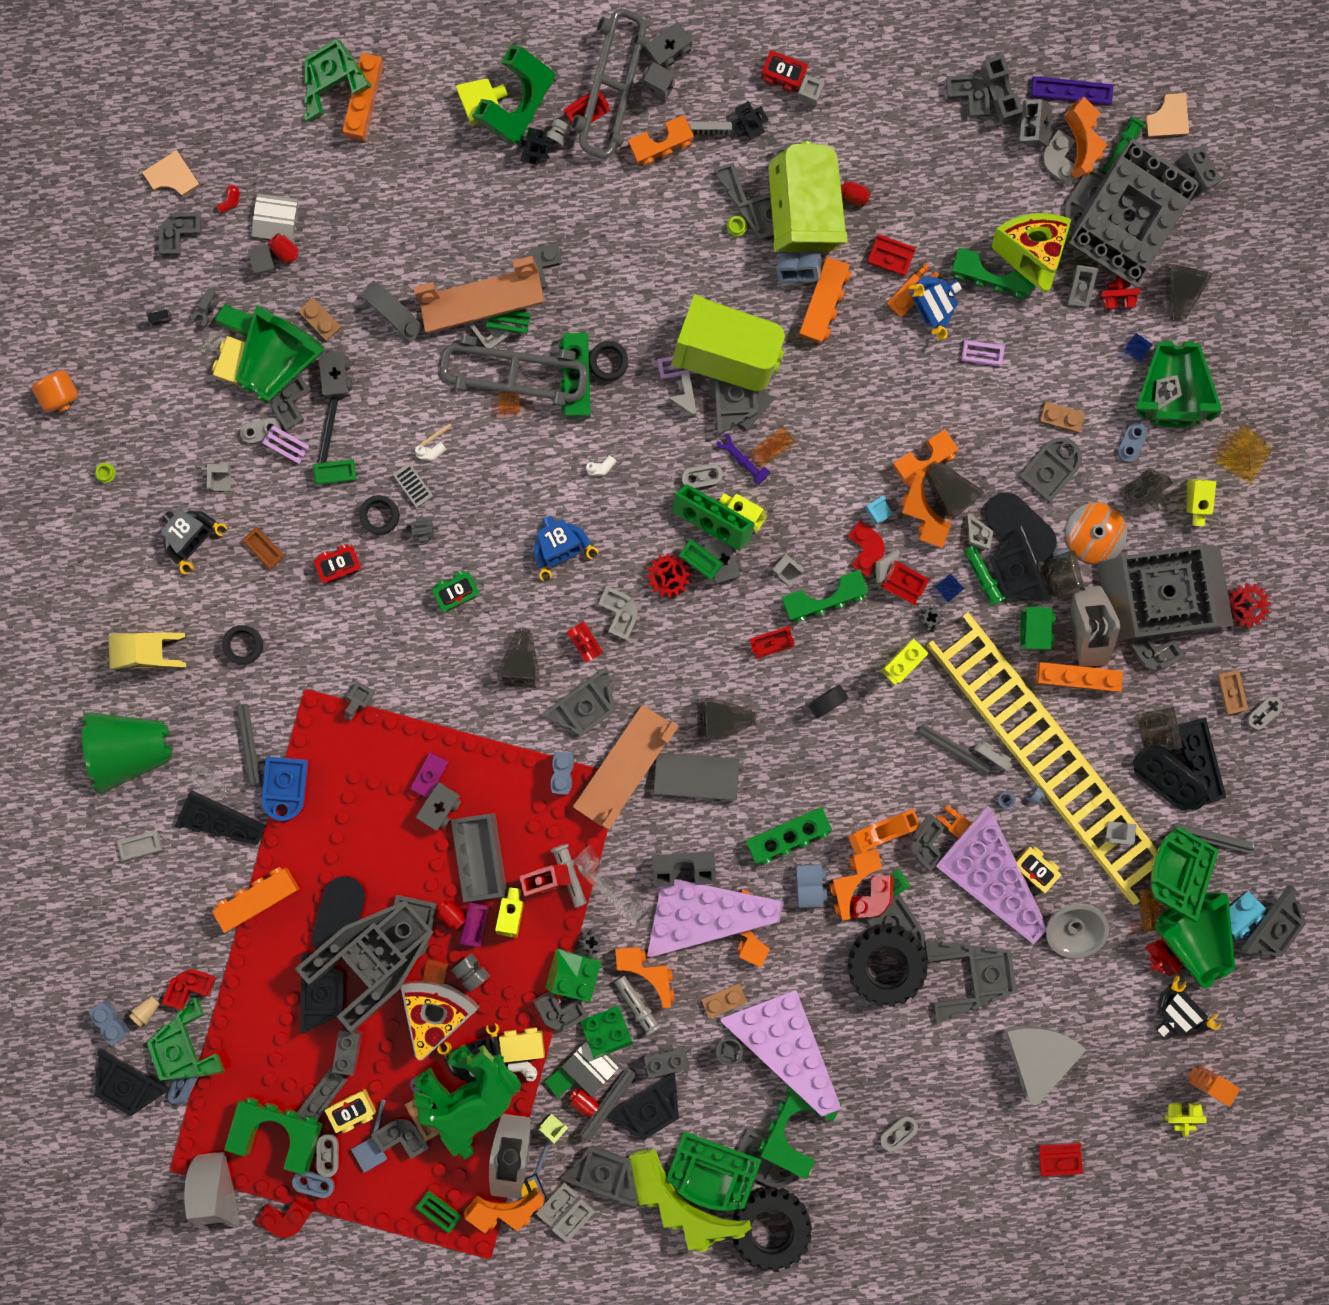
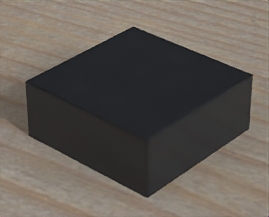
(159, 317)

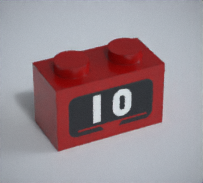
(784, 71)
(337, 564)
(545, 880)

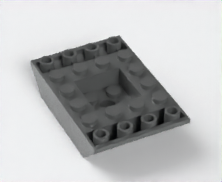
(1155, 197)
(1144, 611)

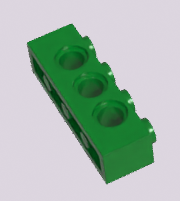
(580, 343)
(713, 517)
(757, 843)

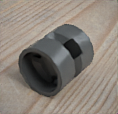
(470, 972)
(729, 1050)

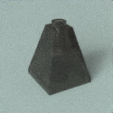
(1183, 289)
(951, 490)
(520, 663)
(721, 718)

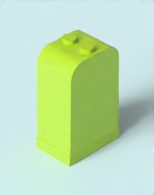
(806, 199)
(729, 345)

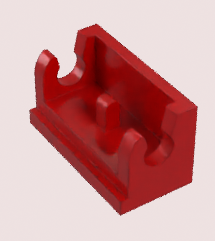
(580, 105)
(772, 642)

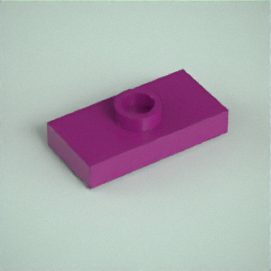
(429, 775)
(475, 924)

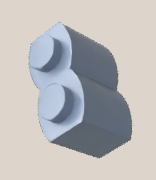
(799, 267)
(563, 765)
(809, 885)
(106, 1018)

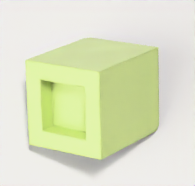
(552, 1128)

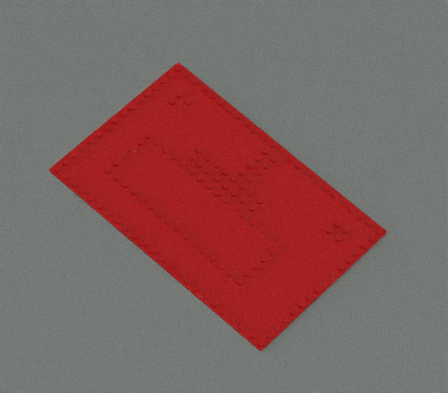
(366, 827)

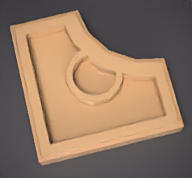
(1170, 119)
(171, 173)

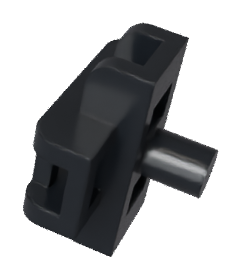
(748, 119)
(533, 146)

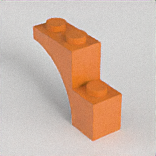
(1082, 120)
(933, 528)
(844, 886)
(752, 949)
(631, 960)
(516, 1214)

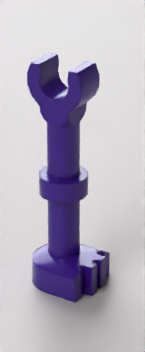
(743, 460)

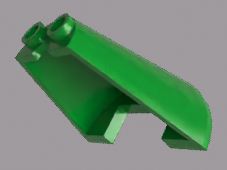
(274, 354)
(1198, 397)
(122, 748)
(1202, 945)

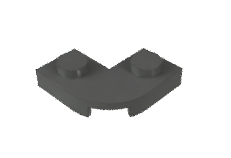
(971, 88)
(175, 226)
(544, 257)
(284, 402)
(1153, 657)
(922, 842)
(556, 1016)
(401, 1131)

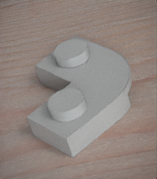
(1055, 158)
(625, 609)

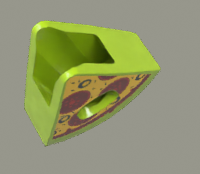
(1033, 245)

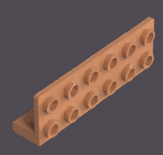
(481, 298)
(625, 767)

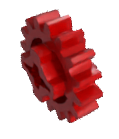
(677, 579)
(1248, 596)

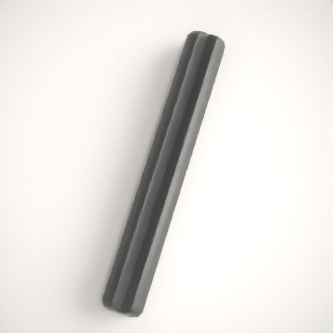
(248, 744)
(954, 749)
(1219, 839)
(607, 1104)

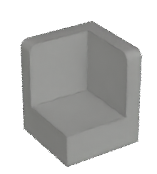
(811, 90)
(218, 477)
(788, 570)
(1120, 833)

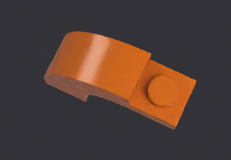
(884, 831)

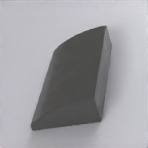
(696, 776)
(479, 857)

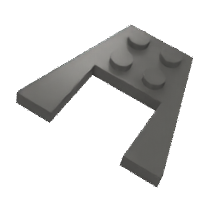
(755, 211)
(991, 976)

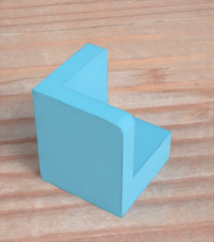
(879, 510)

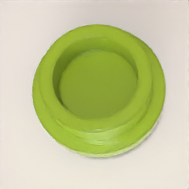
(736, 226)
(105, 473)

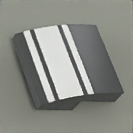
(589, 1072)

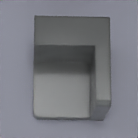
(262, 259)

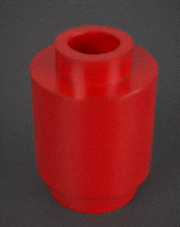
(855, 193)
(283, 248)
(450, 915)
(583, 1102)

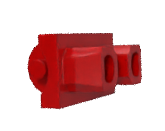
(1110, 296)
(585, 642)
(1161, 959)

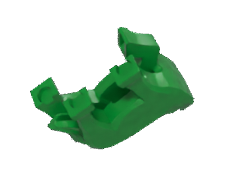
(471, 1105)

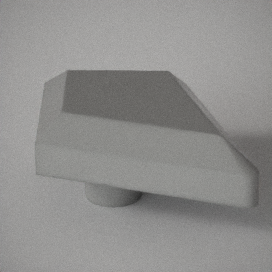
(1167, 390)
(978, 533)
(884, 565)

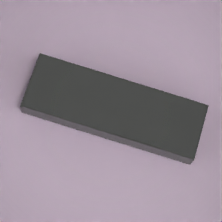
(323, 1094)

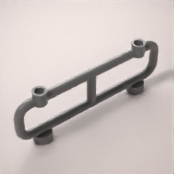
(582, 124)
(468, 345)

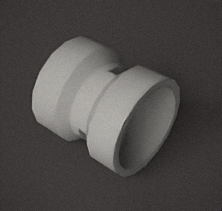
(558, 132)

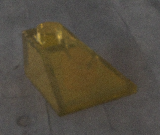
(1245, 454)

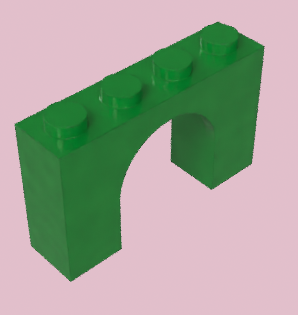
(535, 80)
(301, 1130)
(776, 1147)

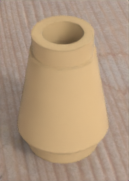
(144, 1011)

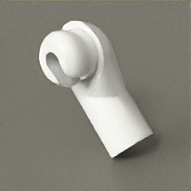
(429, 454)
(600, 469)
(525, 1068)

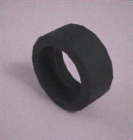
(604, 346)
(364, 518)
(226, 644)
(828, 701)

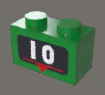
(456, 591)

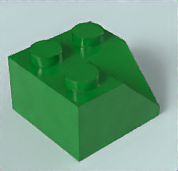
(1036, 629)
(573, 975)

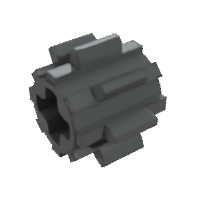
(422, 529)
(930, 623)
(596, 938)

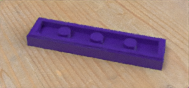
(1071, 90)

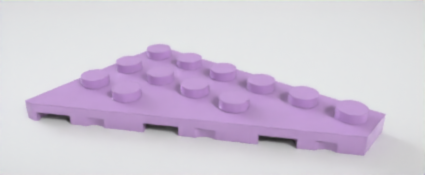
(989, 872)
(704, 913)
(784, 1041)

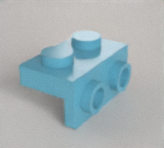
(1245, 915)

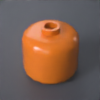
(55, 392)

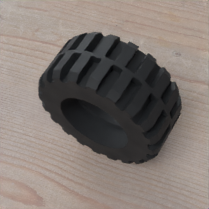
(887, 992)
(799, 1237)

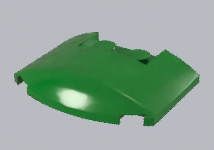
(1183, 872)
(712, 1174)

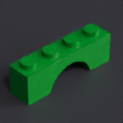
(968, 267)
(850, 588)

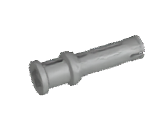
(563, 857)
(642, 1013)

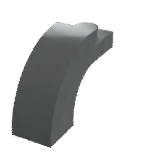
(392, 310)

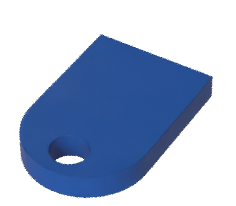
(285, 785)

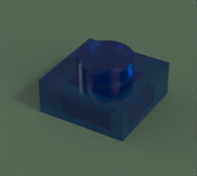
(1137, 347)
(949, 588)

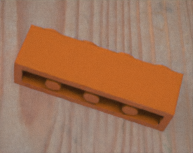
(362, 105)
(823, 301)
(1079, 677)
(255, 900)
(1213, 1085)

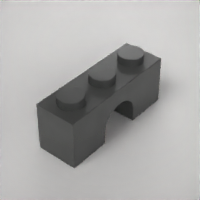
(997, 80)
(669, 866)

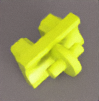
(1194, 1115)

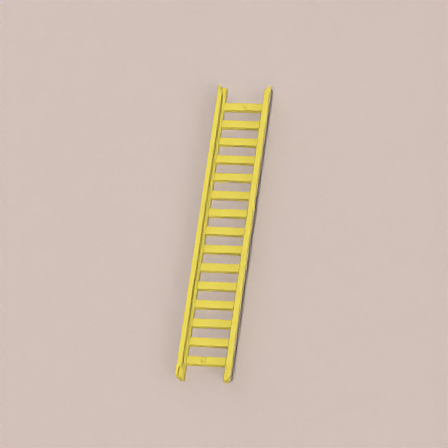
(1033, 771)

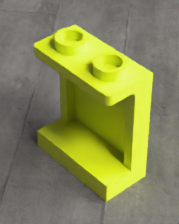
(904, 661)

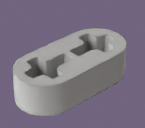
(1260, 709)

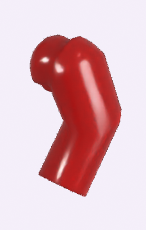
(231, 201)

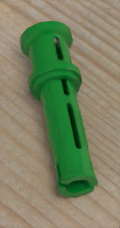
(1131, 131)
(988, 585)

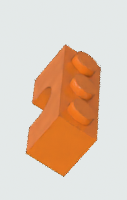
(646, 150)
(941, 448)

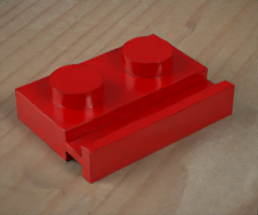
(891, 255)
(905, 582)
(1060, 1159)

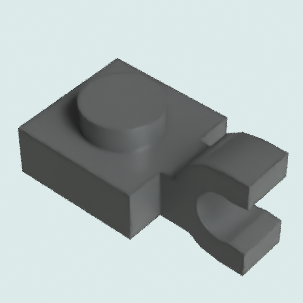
(208, 303)
(358, 698)

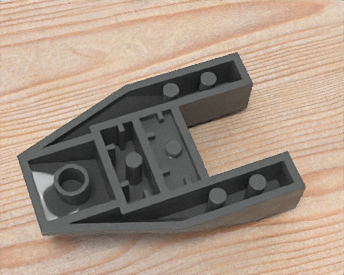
(378, 951)

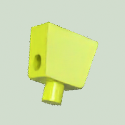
(473, 92)
(1197, 491)
(749, 509)
(508, 923)

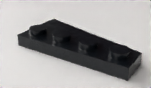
(1201, 756)
(213, 817)

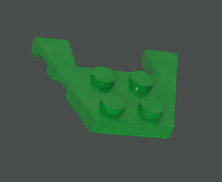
(327, 69)
(174, 1052)

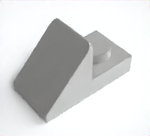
(1082, 285)
(685, 401)

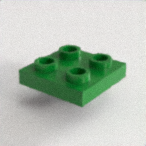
(606, 1032)

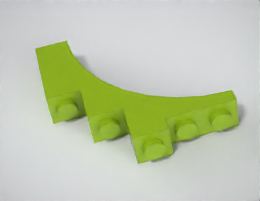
(676, 1212)

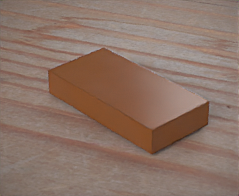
(263, 548)

